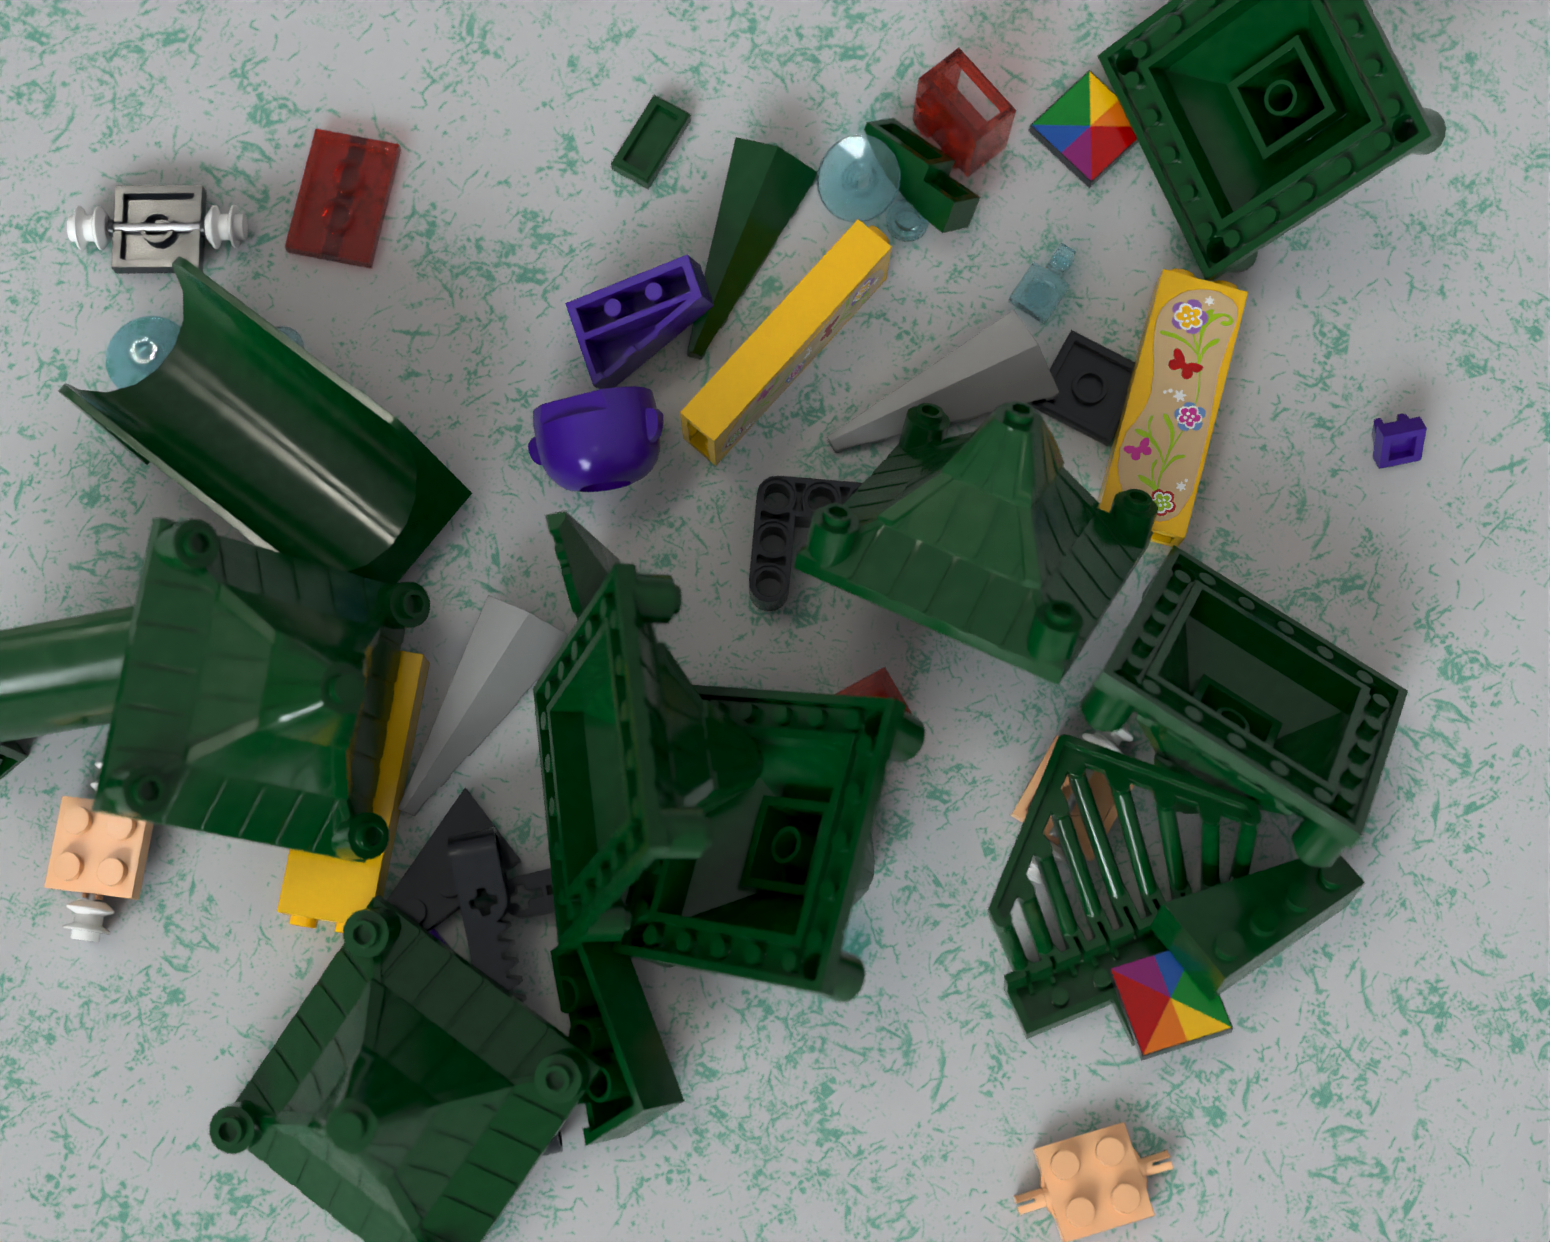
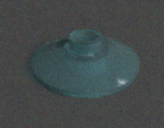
(840, 174)
(123, 350)

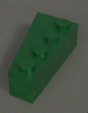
(617, 1028)

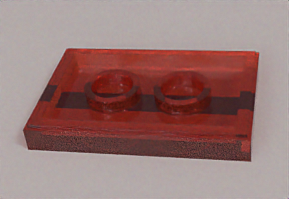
(343, 198)

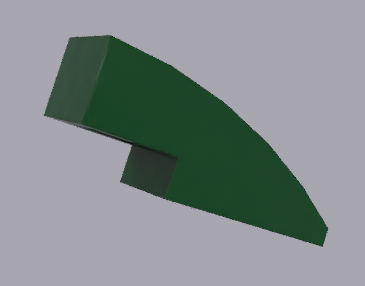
(926, 177)

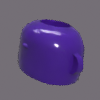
(598, 438)

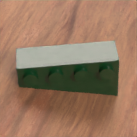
(1251, 919)

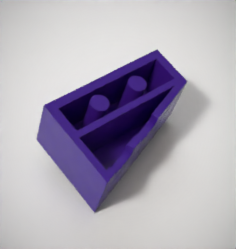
(637, 318)

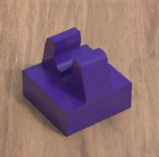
(1398, 441)

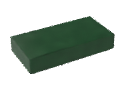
(651, 141)

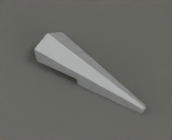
(970, 381)
(496, 669)

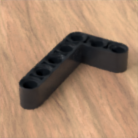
(782, 524)

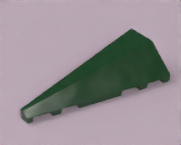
(756, 204)
(581, 558)

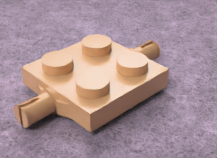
(1093, 1182)

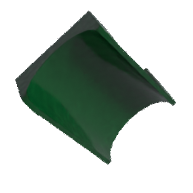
(279, 442)
(59, 677)

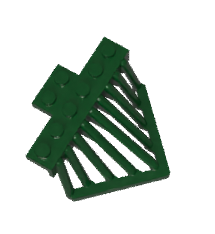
(1078, 979)

